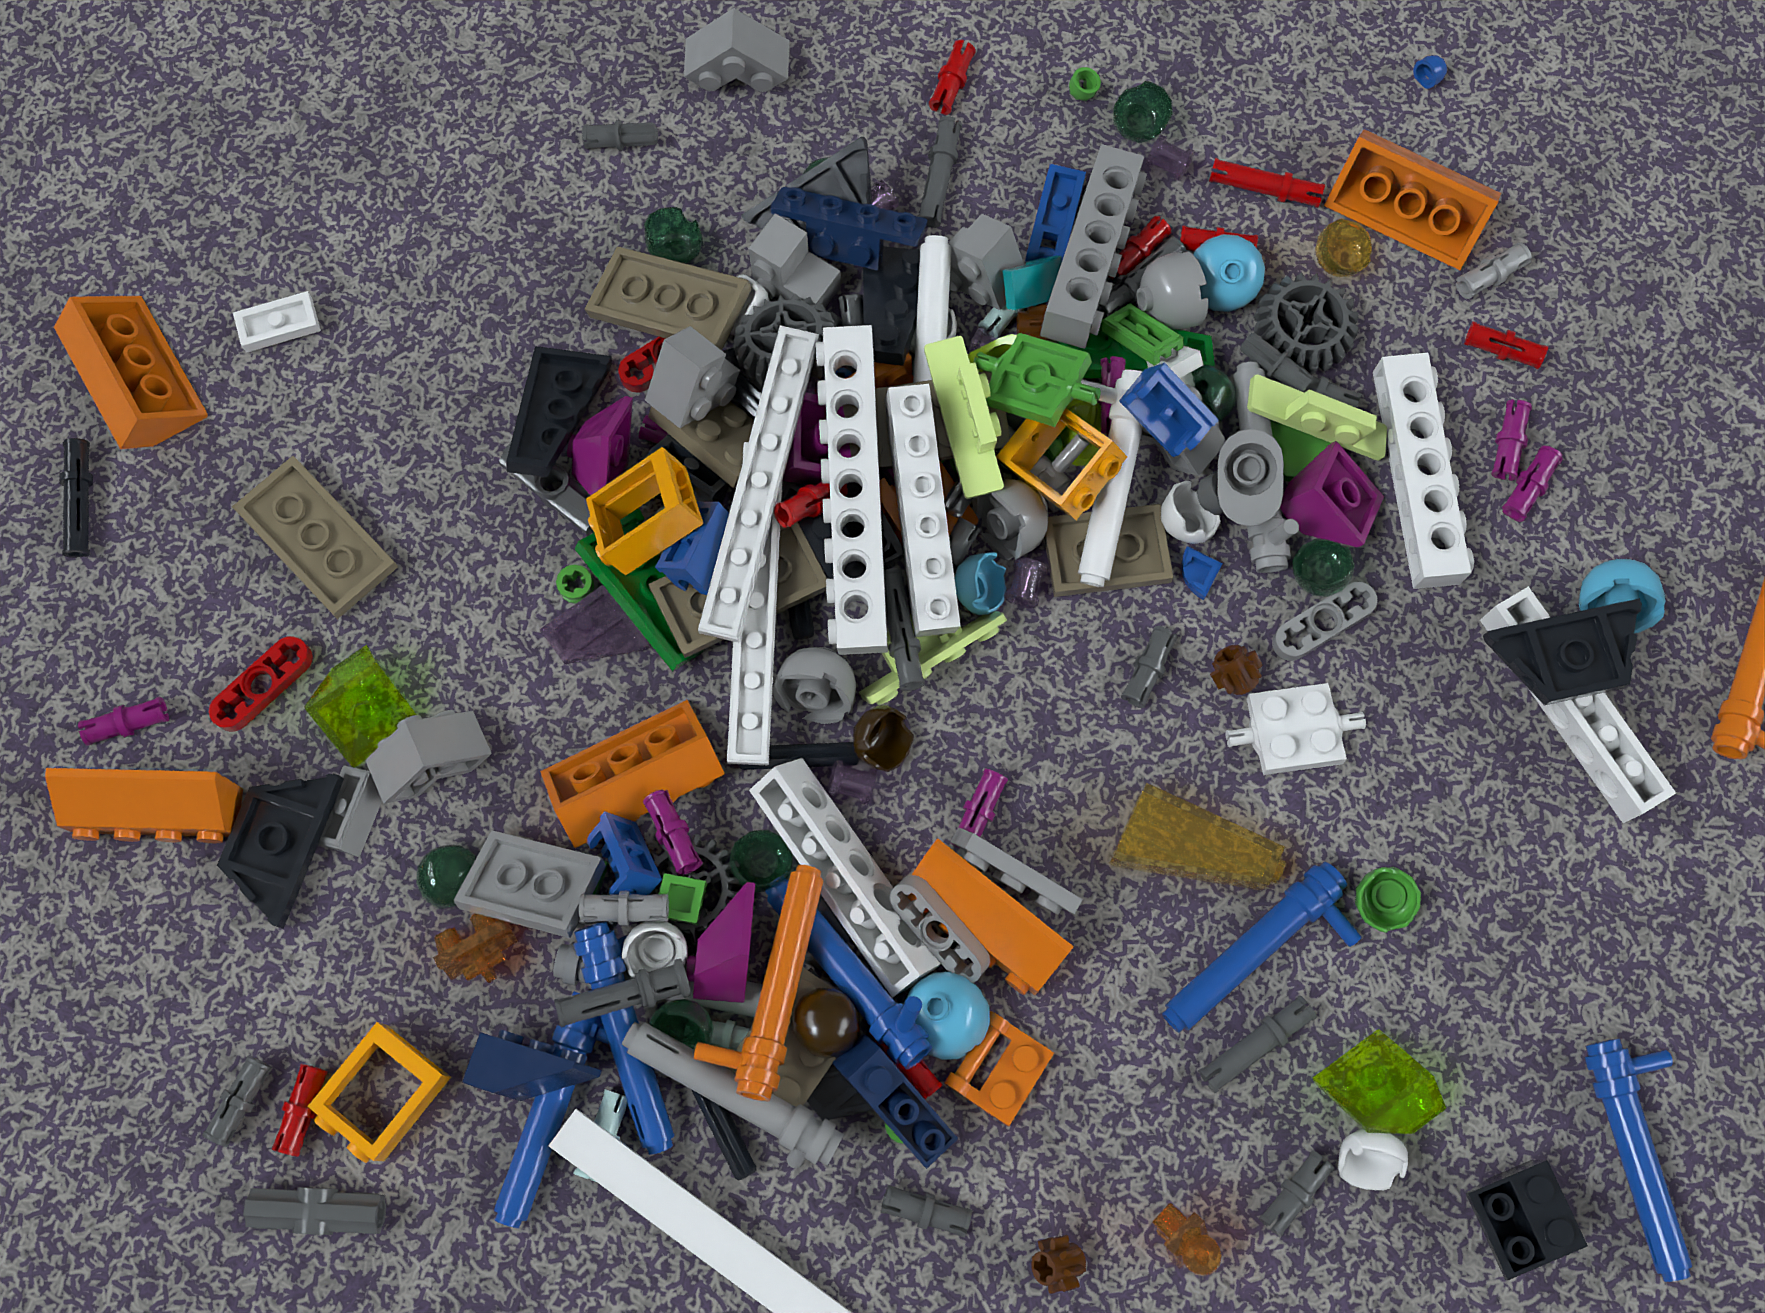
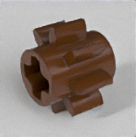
(1031, 321)
(1236, 669)
(1058, 1264)

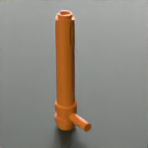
(1742, 711)
(765, 1047)

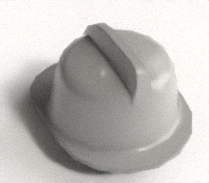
(1250, 477)

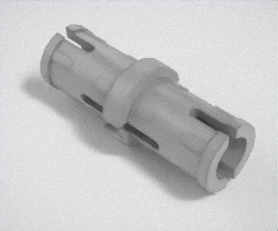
(1493, 270)
(624, 908)

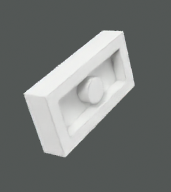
(276, 321)

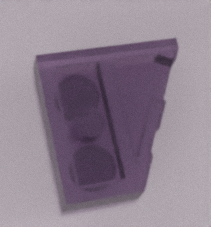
(593, 630)

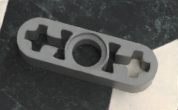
(1307, 645)
(928, 899)

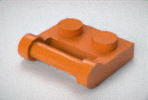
(1010, 1078)

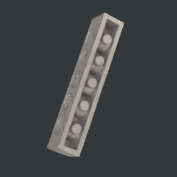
(1092, 247)

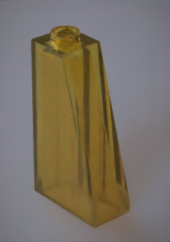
(1192, 843)

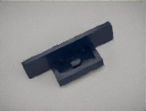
(847, 229)

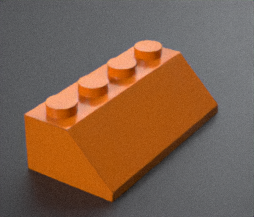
(1412, 199)
(128, 369)
(621, 771)
(143, 803)
(1008, 931)

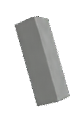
(352, 812)

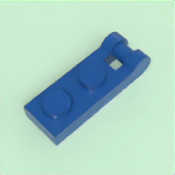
(1056, 212)

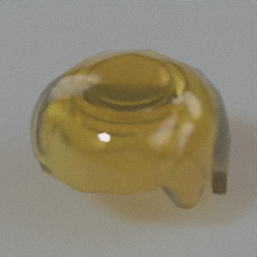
(1343, 248)

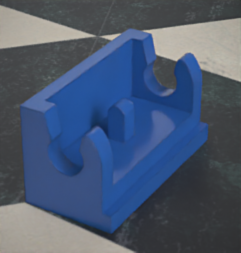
(1168, 409)
(695, 555)
(626, 855)

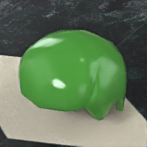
(1387, 899)

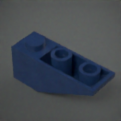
(523, 1072)
(895, 1100)

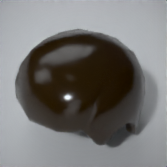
(882, 738)
(826, 1022)

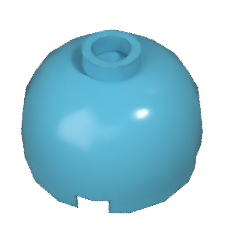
(1231, 272)
(1625, 581)
(951, 1014)

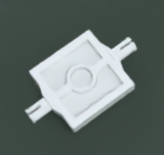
(1295, 729)

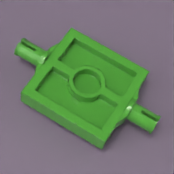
(1037, 379)

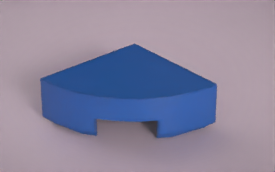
(1199, 571)

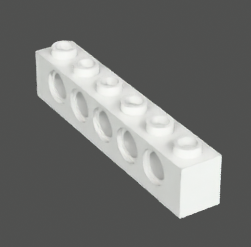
(922, 510)
(1427, 563)
(1594, 730)
(851, 877)

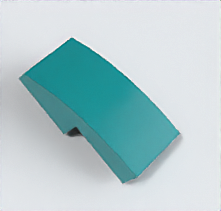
(1031, 282)

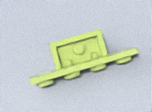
(966, 416)
(1318, 416)
(933, 651)

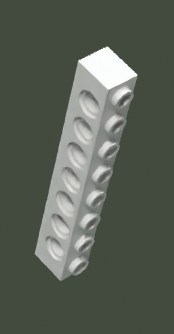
(853, 348)

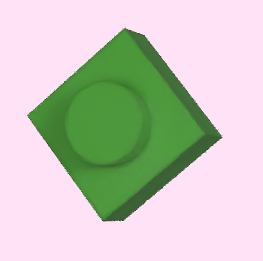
(684, 897)

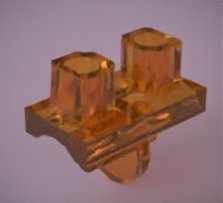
(477, 952)
(1188, 1241)

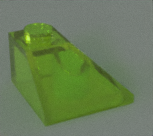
(358, 706)
(1382, 1087)

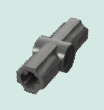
(567, 500)
(315, 1211)

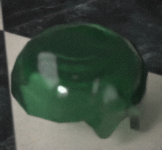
(1142, 112)
(672, 235)
(1216, 390)
(1323, 567)
(761, 859)
(443, 874)
(684, 1021)

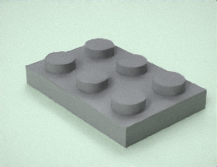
(1015, 873)
(529, 883)

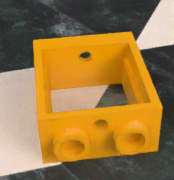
(1025, 450)
(629, 491)
(409, 1057)

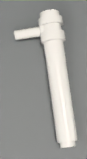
(932, 300)
(1111, 500)

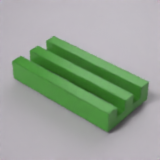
(1137, 337)

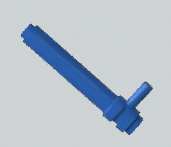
(1302, 904)
(604, 967)
(888, 1021)
(1618, 1089)
(542, 1127)

